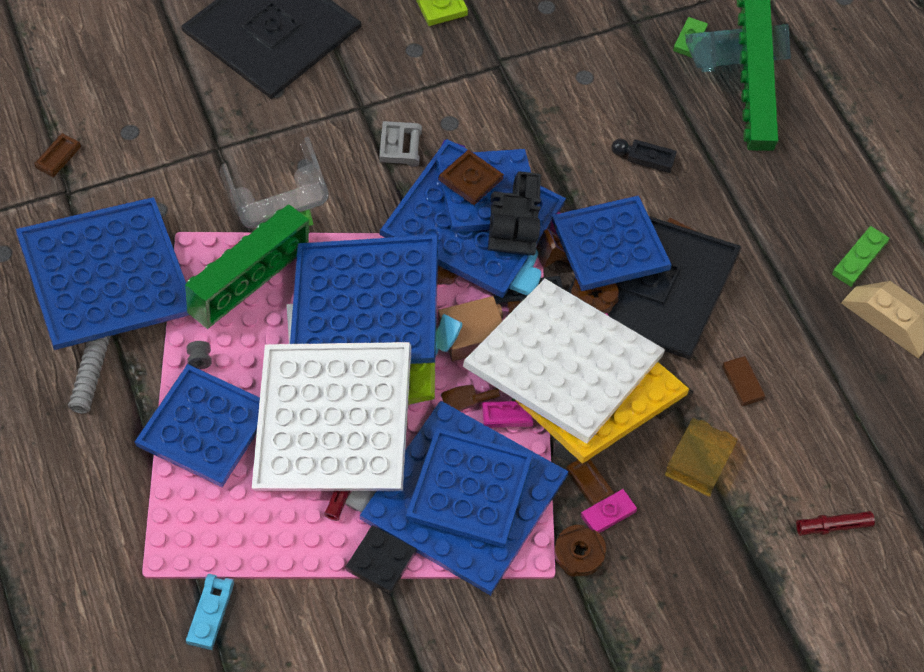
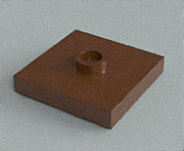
(471, 177)

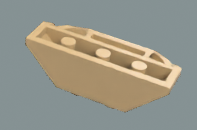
(890, 312)

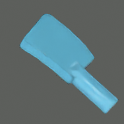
(528, 277)
(447, 333)

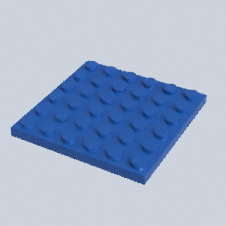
(467, 252)
(104, 272)
(368, 293)
(465, 557)

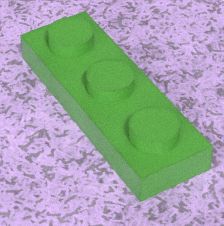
(860, 256)

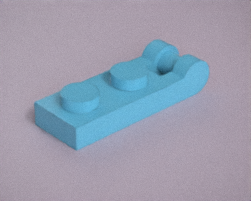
(209, 612)

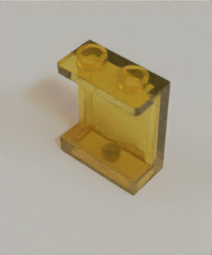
(701, 456)

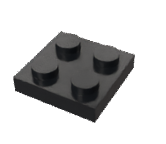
(381, 559)

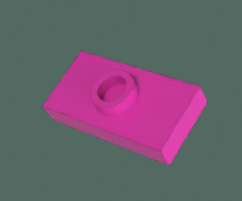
(505, 415)
(609, 511)

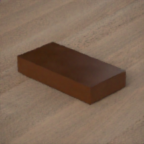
(57, 155)
(743, 381)
(589, 481)

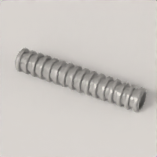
(88, 375)

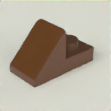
(551, 249)

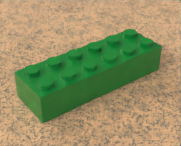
(246, 266)

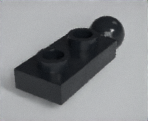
(645, 154)

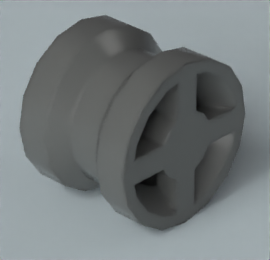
(199, 354)

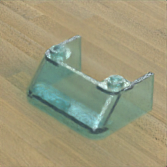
(723, 47)

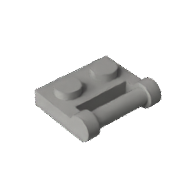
(392, 143)

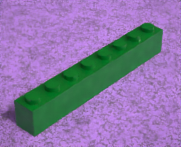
(758, 75)

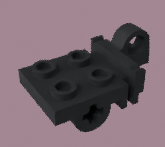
(515, 216)

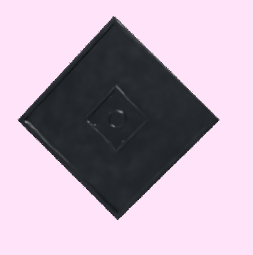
(271, 39)
(676, 303)

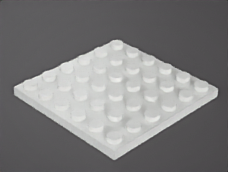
(564, 360)
(332, 417)

